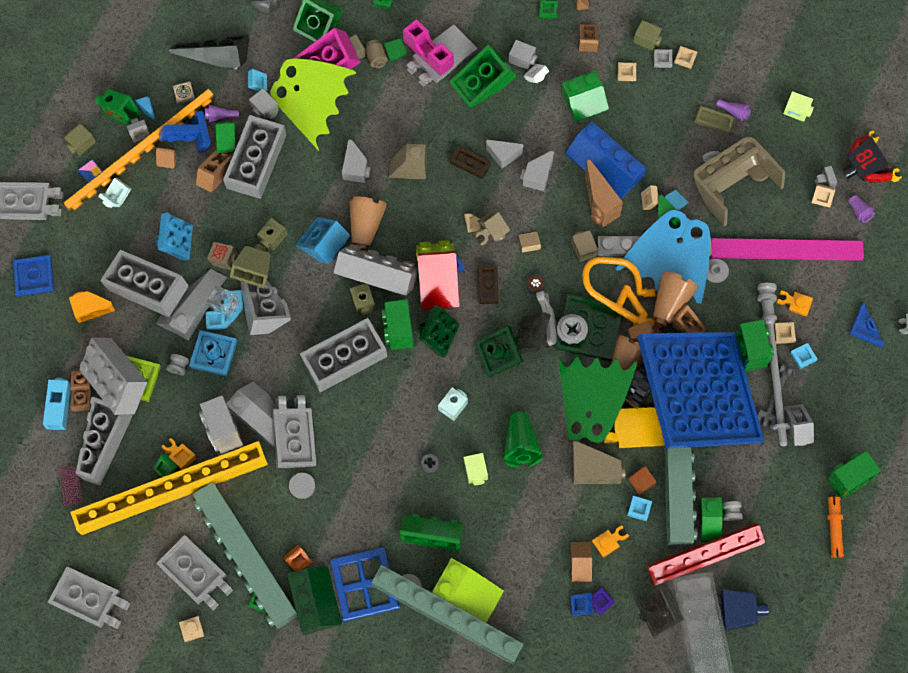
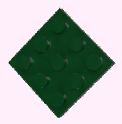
(602, 328)

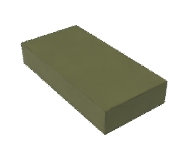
(714, 119)

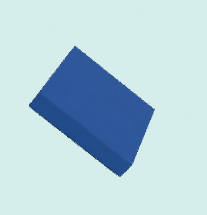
(33, 275)

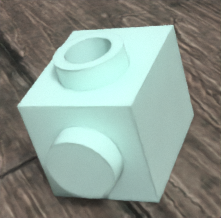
(453, 403)

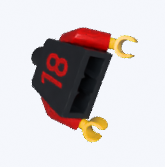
(869, 161)

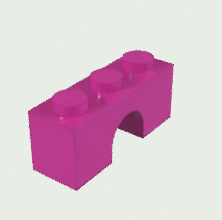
(418, 39)

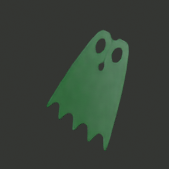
(596, 391)

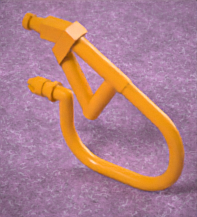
(626, 291)

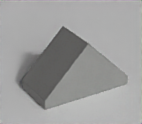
(504, 152)

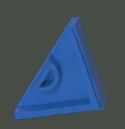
(865, 327)

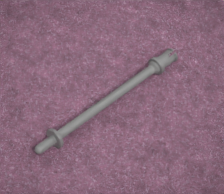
(769, 320)

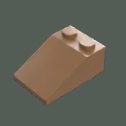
(603, 200)

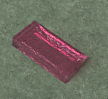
(70, 487)

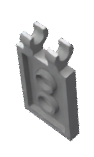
(456, 43)
(28, 200)
(293, 434)
(194, 572)
(87, 598)

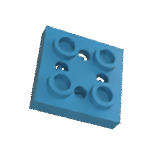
(174, 237)
(212, 351)

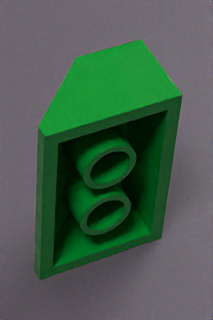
(432, 532)

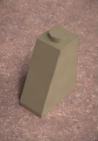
(409, 162)
(595, 466)

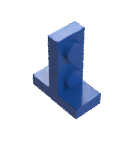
(196, 131)

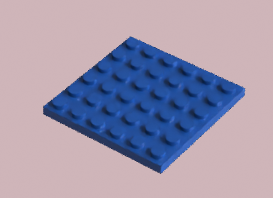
(700, 389)

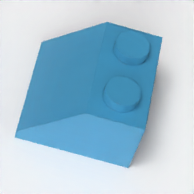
(323, 239)

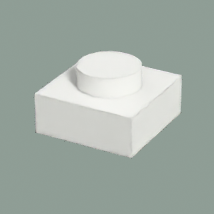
(536, 73)

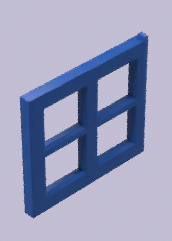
(363, 584)

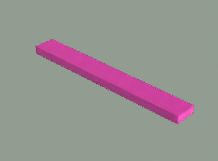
(787, 249)

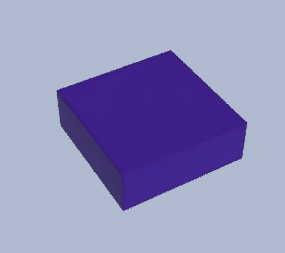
(601, 601)

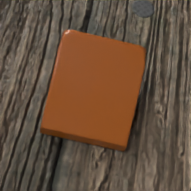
(642, 480)

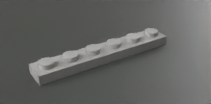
(622, 244)

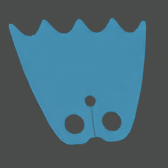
(659, 252)

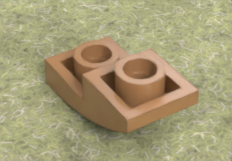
(81, 392)

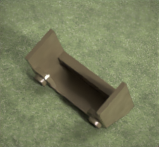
(729, 167)

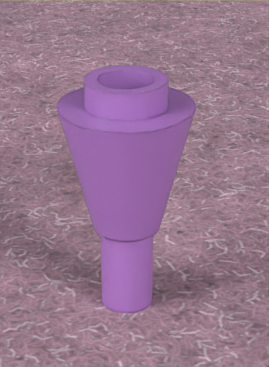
(738, 110)
(216, 113)

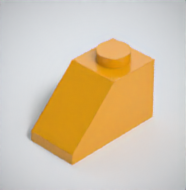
(89, 306)

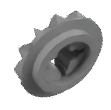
(572, 320)

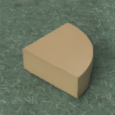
(472, 223)

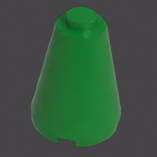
(521, 441)

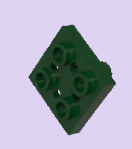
(438, 331)
(493, 350)

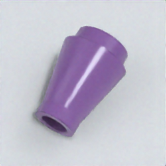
(861, 209)

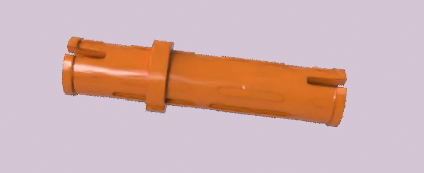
(835, 526)

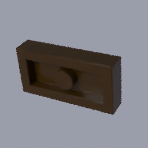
(470, 162)
(488, 284)

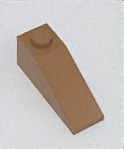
(213, 170)

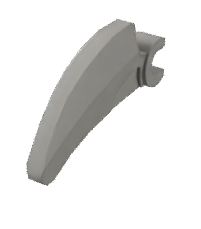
(552, 325)

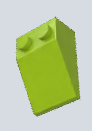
(468, 590)

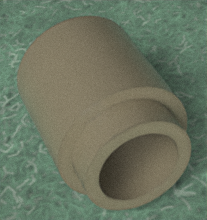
(375, 54)

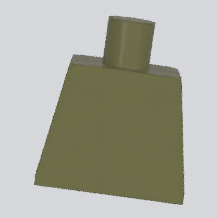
(252, 266)

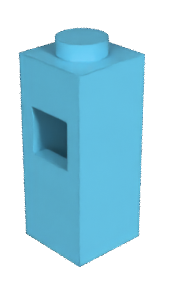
(57, 404)

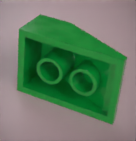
(483, 76)

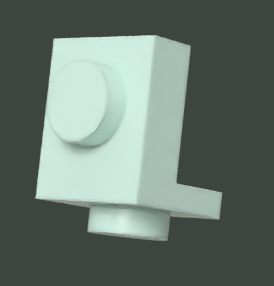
(115, 193)

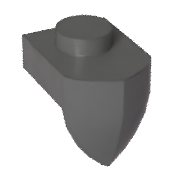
(264, 6)

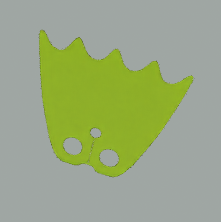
(315, 101)

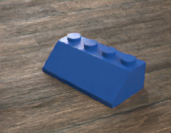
(610, 159)

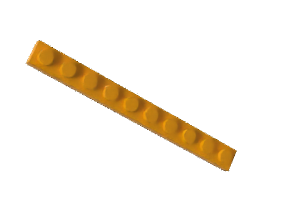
(133, 155)

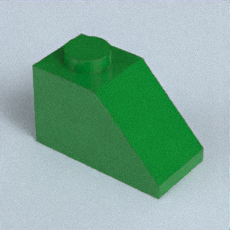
(710, 518)

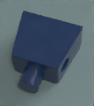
(741, 609)

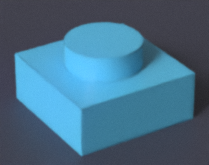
(257, 80)
(803, 356)
(639, 508)

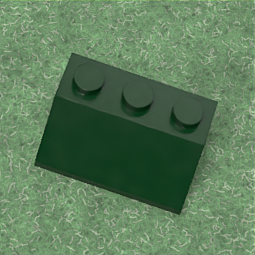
(314, 599)

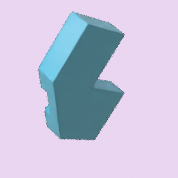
(218, 321)

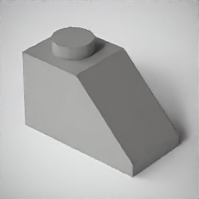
(355, 164)
(538, 171)
(801, 425)

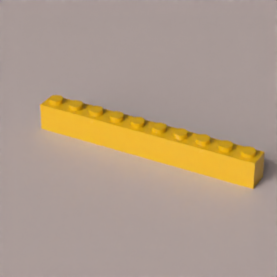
(168, 488)

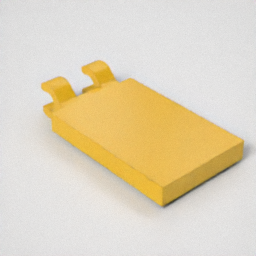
(636, 428)

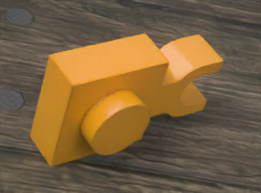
(798, 303)
(180, 455)
(607, 542)

